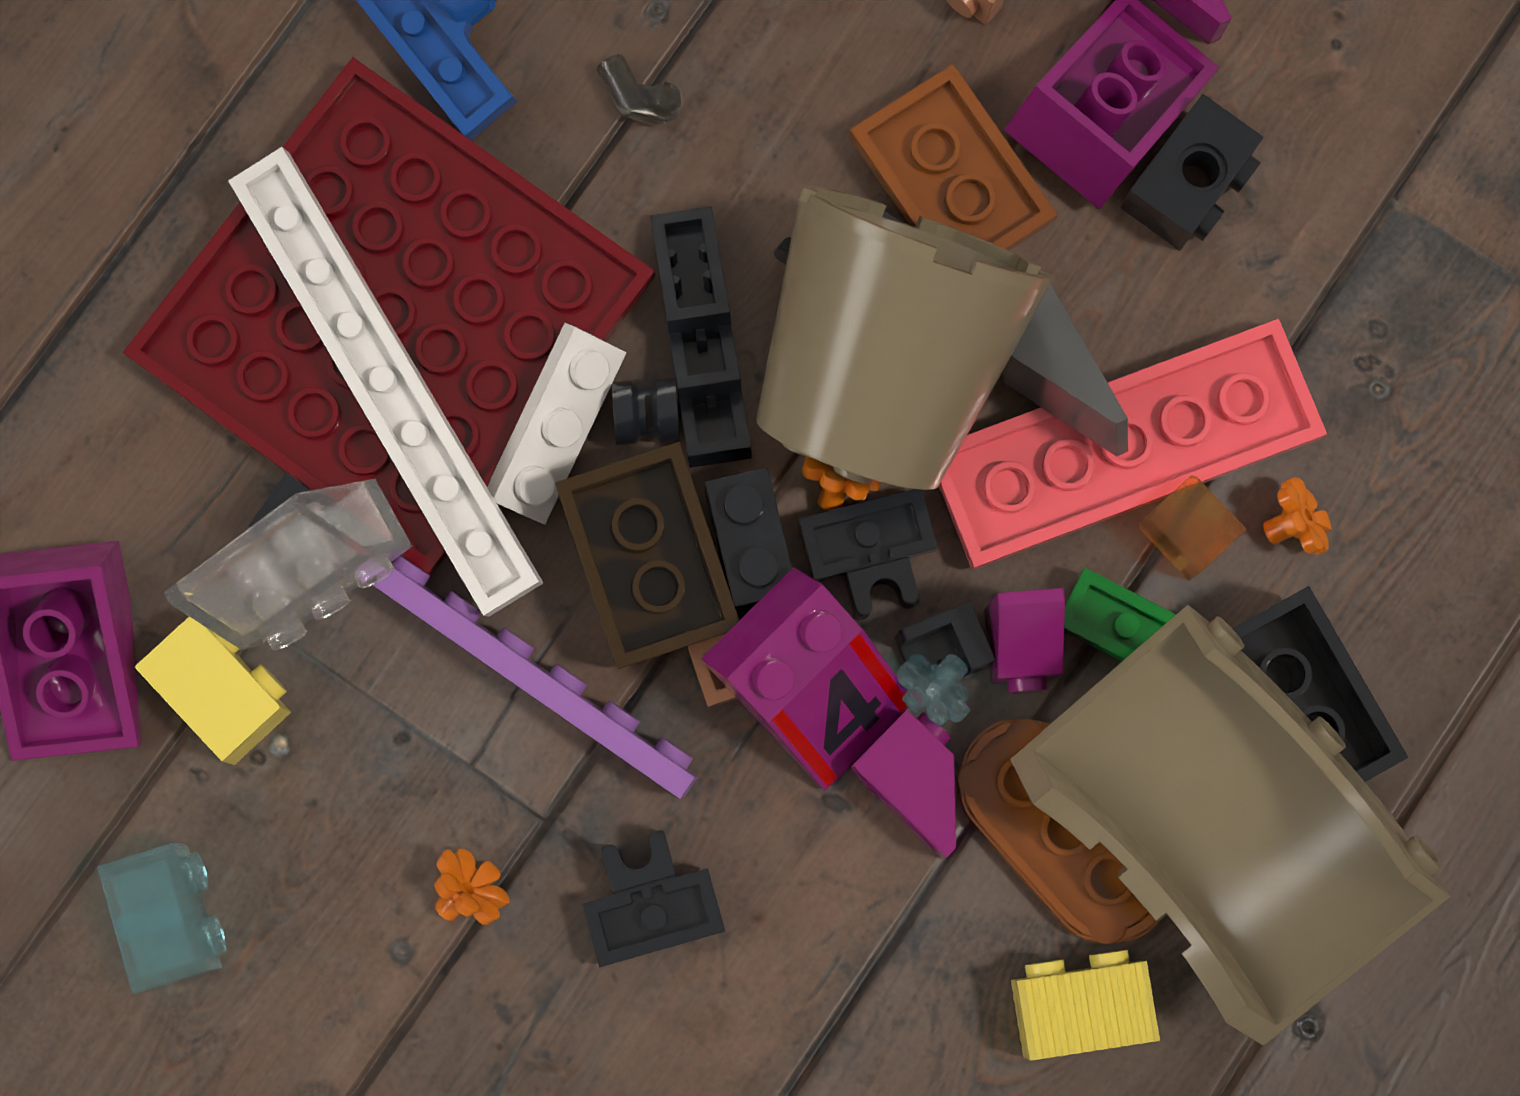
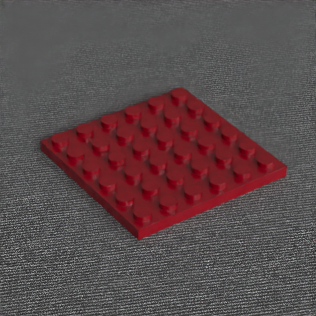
(457, 256)

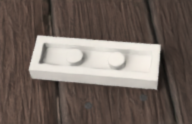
(555, 423)

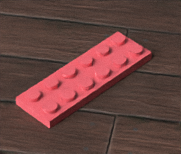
(1185, 419)

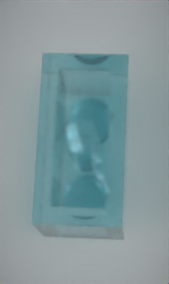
(162, 917)

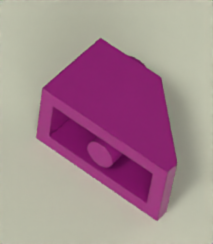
(1026, 638)
(915, 778)

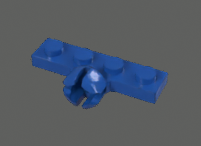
(439, 51)

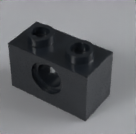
(1204, 139)

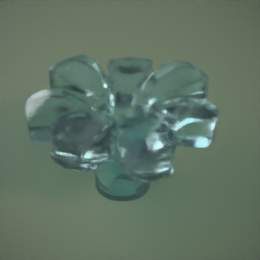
(935, 687)

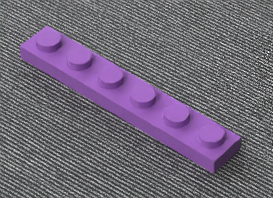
(555, 689)

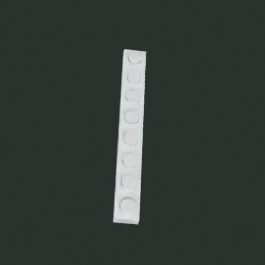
(386, 382)

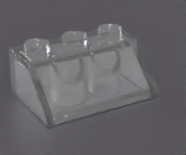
(294, 566)

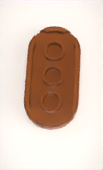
(1067, 877)

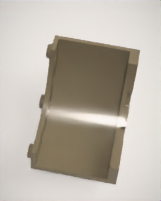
(1233, 822)

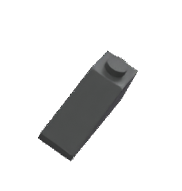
(1063, 378)

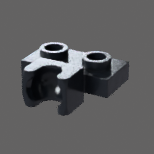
(870, 546)
(650, 906)

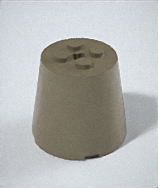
(889, 338)

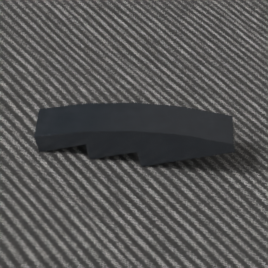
(701, 337)

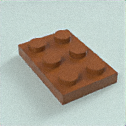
(952, 164)

